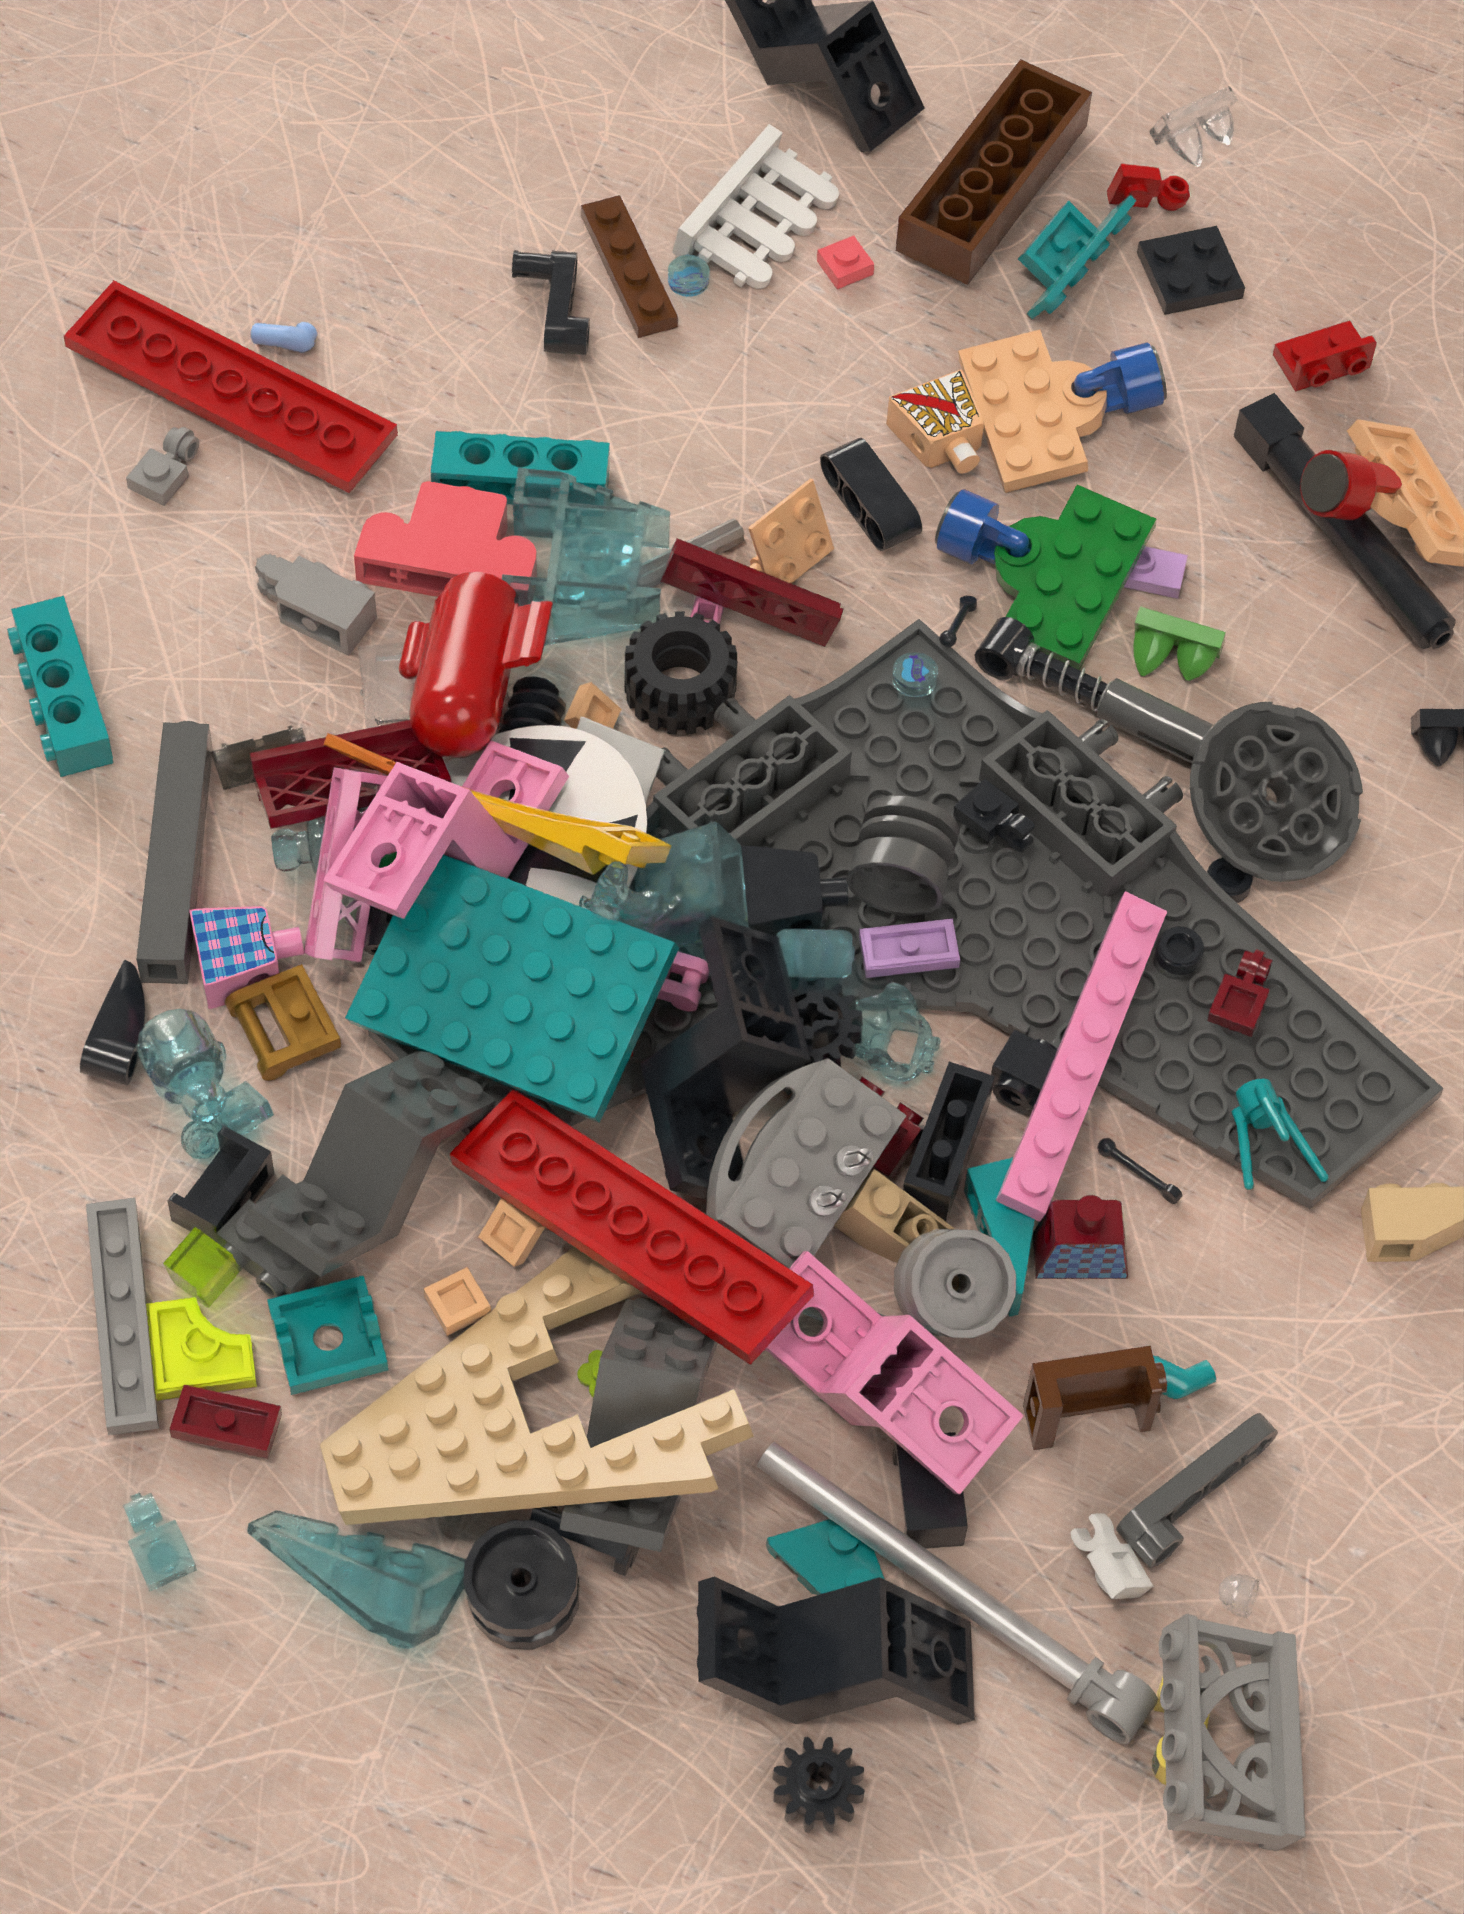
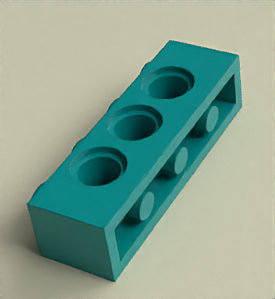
(493, 461)
(49, 628)

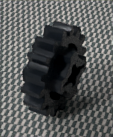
(822, 1028)

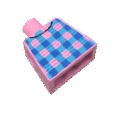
(239, 948)

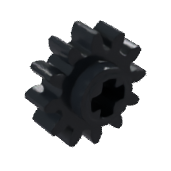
(818, 1803)

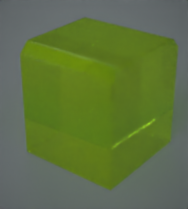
(201, 1267)

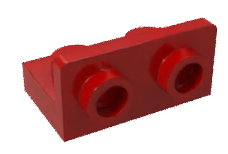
(1324, 355)

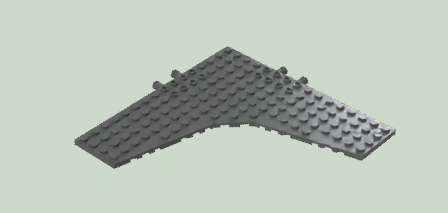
(1039, 915)

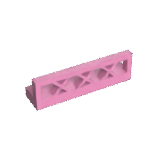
(326, 903)

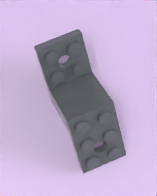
(370, 1162)
(644, 1374)

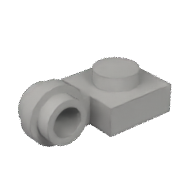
(161, 475)

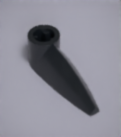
(113, 1038)

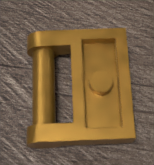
(297, 1014)

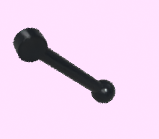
(966, 604)
(1170, 1192)

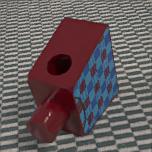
(1081, 1240)

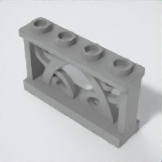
(1194, 1756)

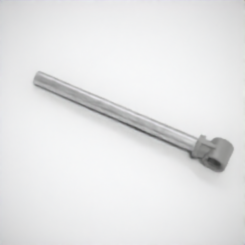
(1114, 1702)

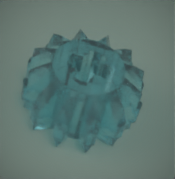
(817, 952)

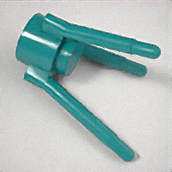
(1263, 1109)

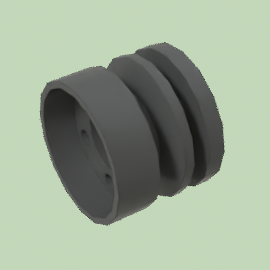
(903, 855)

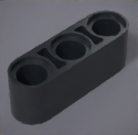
(871, 494)

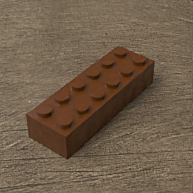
(993, 172)

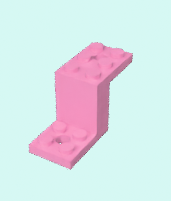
(433, 817)
(893, 1378)

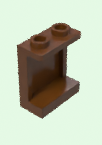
(1092, 1386)

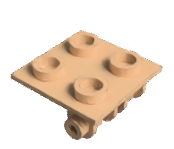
(791, 535)

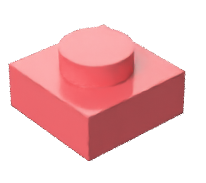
(845, 262)

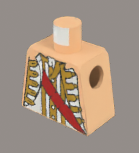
(939, 422)

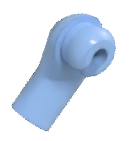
(288, 337)

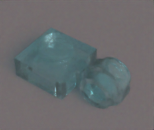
(242, 1114)
(161, 1550)

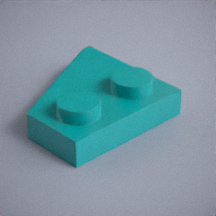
(825, 1556)

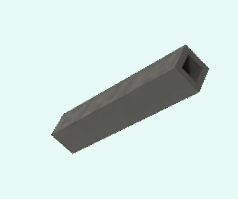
(174, 853)

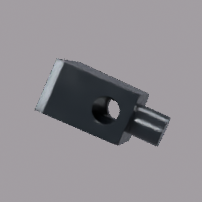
(787, 889)

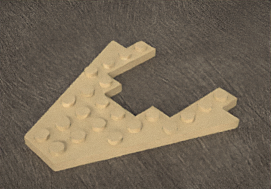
(460, 1441)

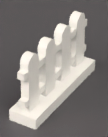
(745, 182)

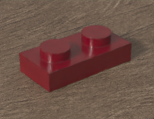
(225, 1421)

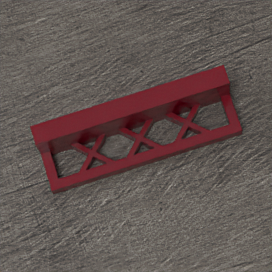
(751, 592)

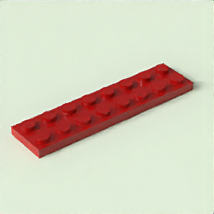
(231, 386)
(633, 1226)

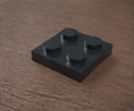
(1190, 270)

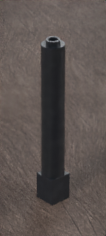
(1276, 442)

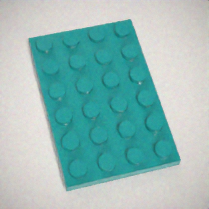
(514, 986)

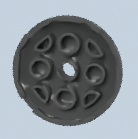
(1303, 766)

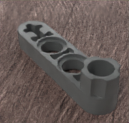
(1149, 1524)

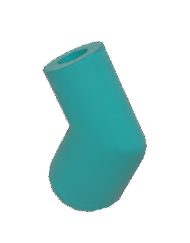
(1186, 1381)

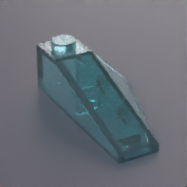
(378, 1585)

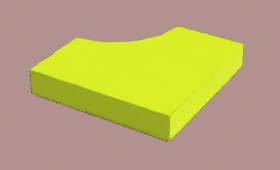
(194, 1352)

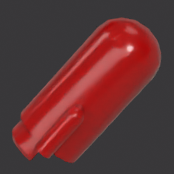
(467, 660)

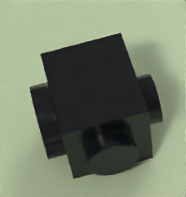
(1021, 1070)

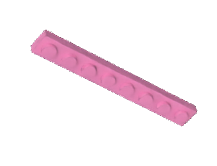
(1081, 1057)

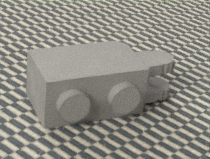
(317, 601)

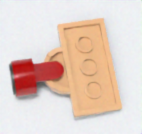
(1395, 480)

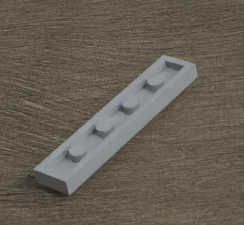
(122, 1316)

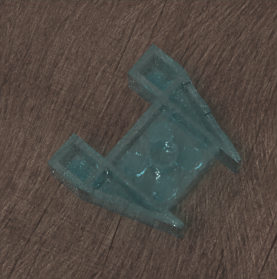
(592, 555)

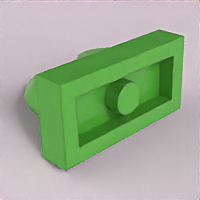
(1158, 633)

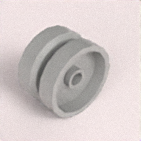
(926, 1276)

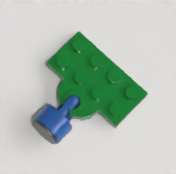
(1057, 570)

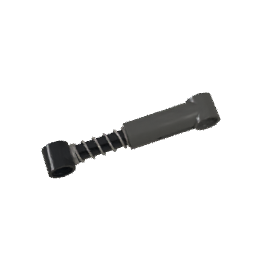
(1012, 651)

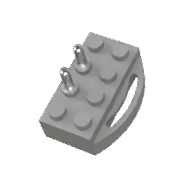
(801, 1161)

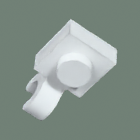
(1114, 1563)

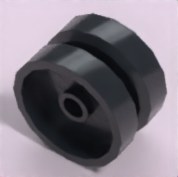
(519, 1554)

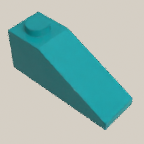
(998, 1221)

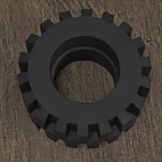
(679, 643)

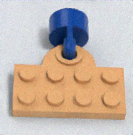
(1042, 406)

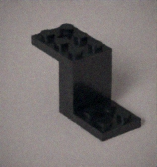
(835, 45)
(726, 1055)
(835, 1651)

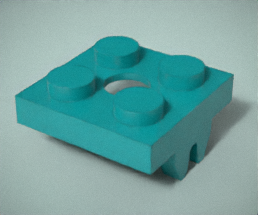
(339, 1305)

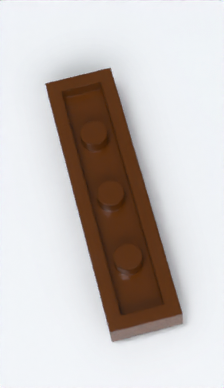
(629, 266)

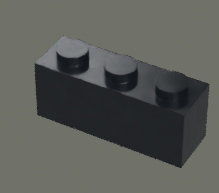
(948, 1138)

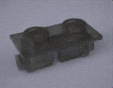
(234, 761)

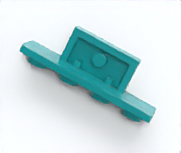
(1065, 246)

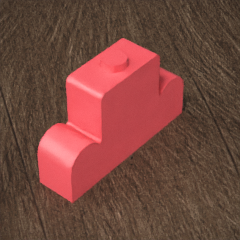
(447, 535)

